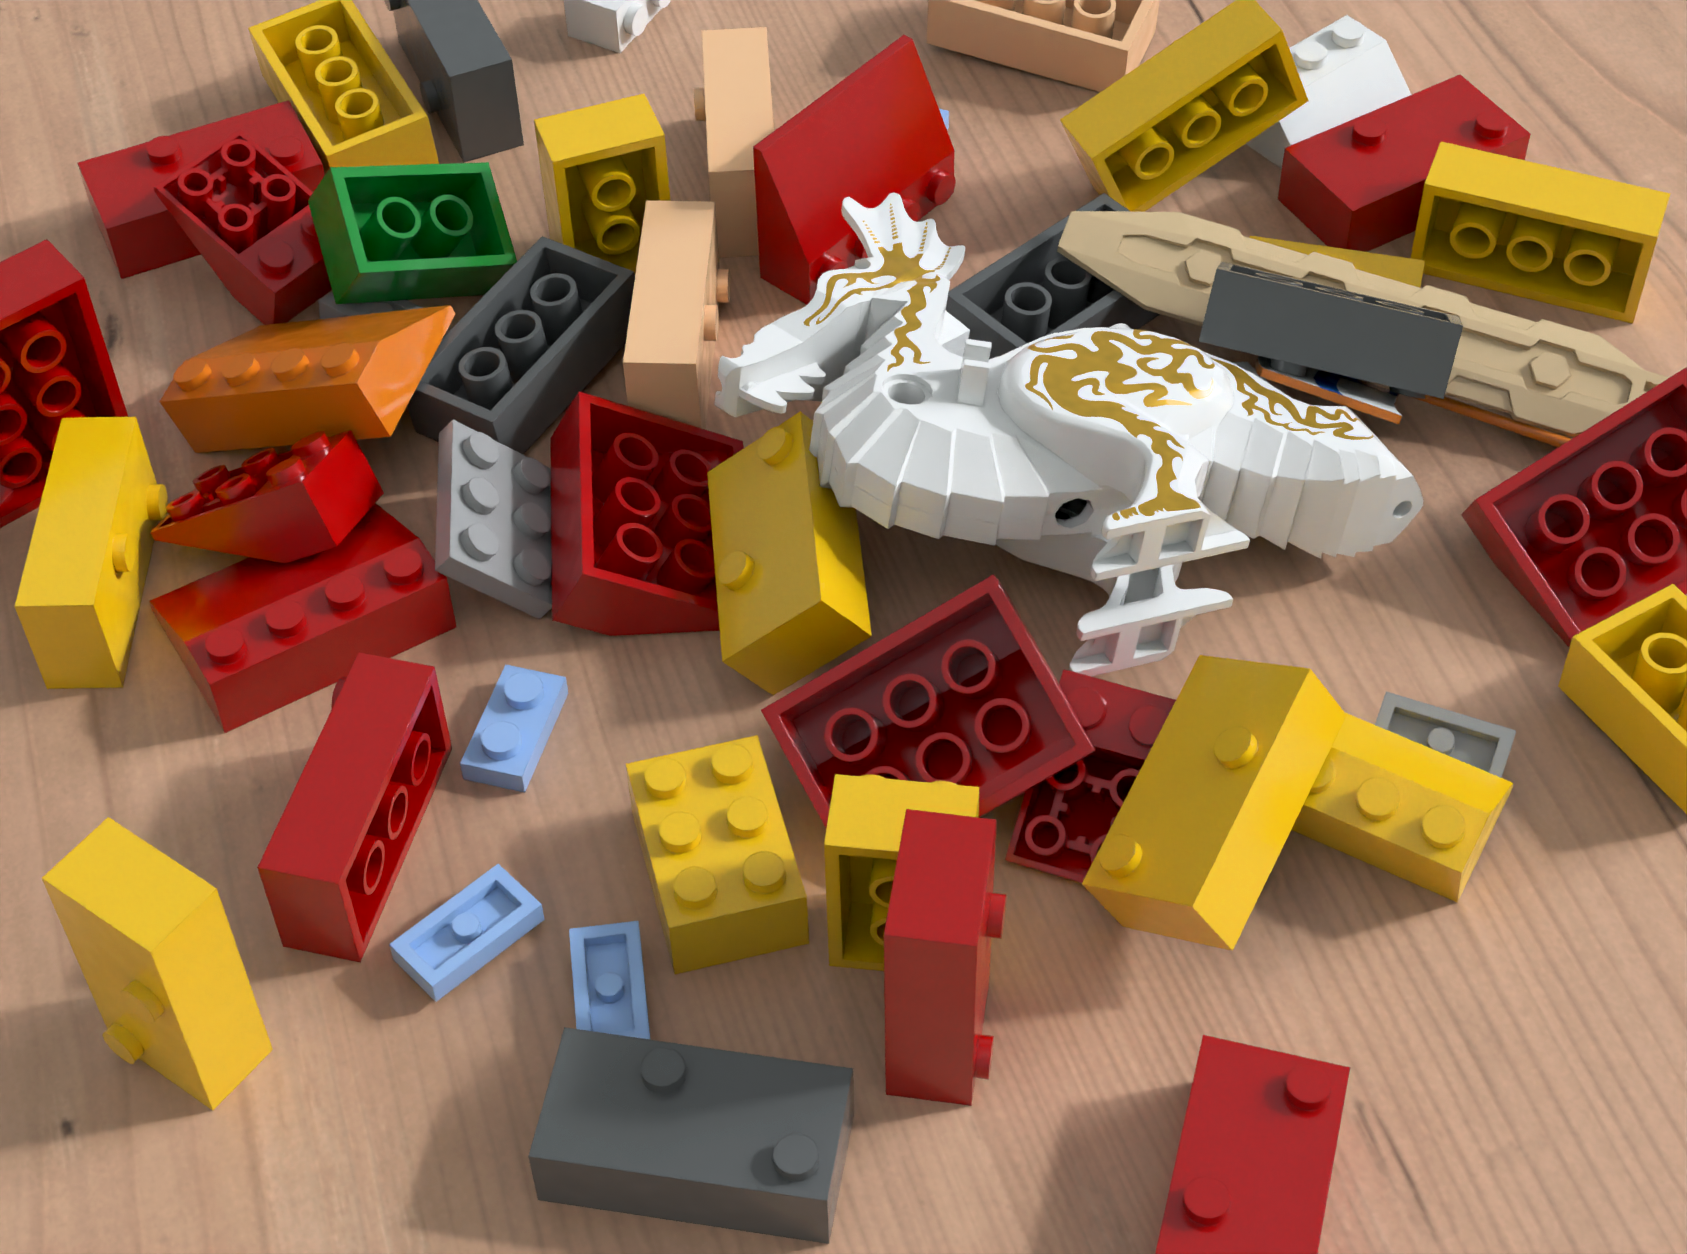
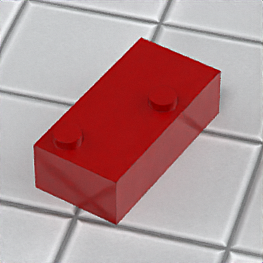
(1369, 174)
(122, 183)
(356, 807)
(940, 957)
(1254, 1153)

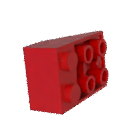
(250, 227)
(277, 502)
(1073, 811)

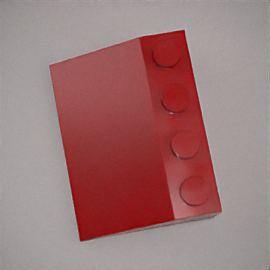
(856, 141)
(49, 369)
(1596, 515)
(632, 520)
(286, 630)
(934, 702)

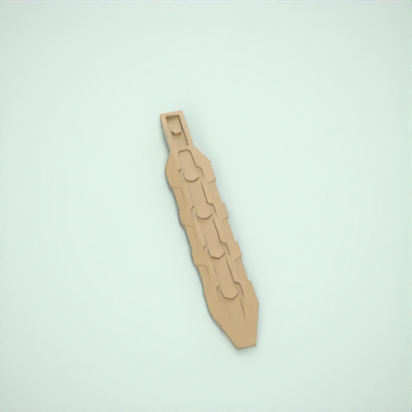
(1502, 361)

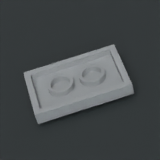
(494, 519)

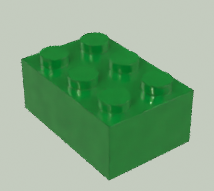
(411, 231)

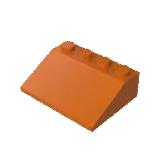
(305, 380)

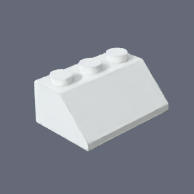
(1344, 77)

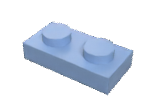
(514, 728)
(466, 932)
(609, 979)

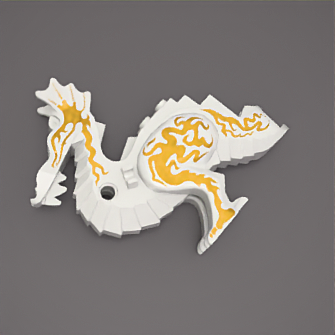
(1068, 452)

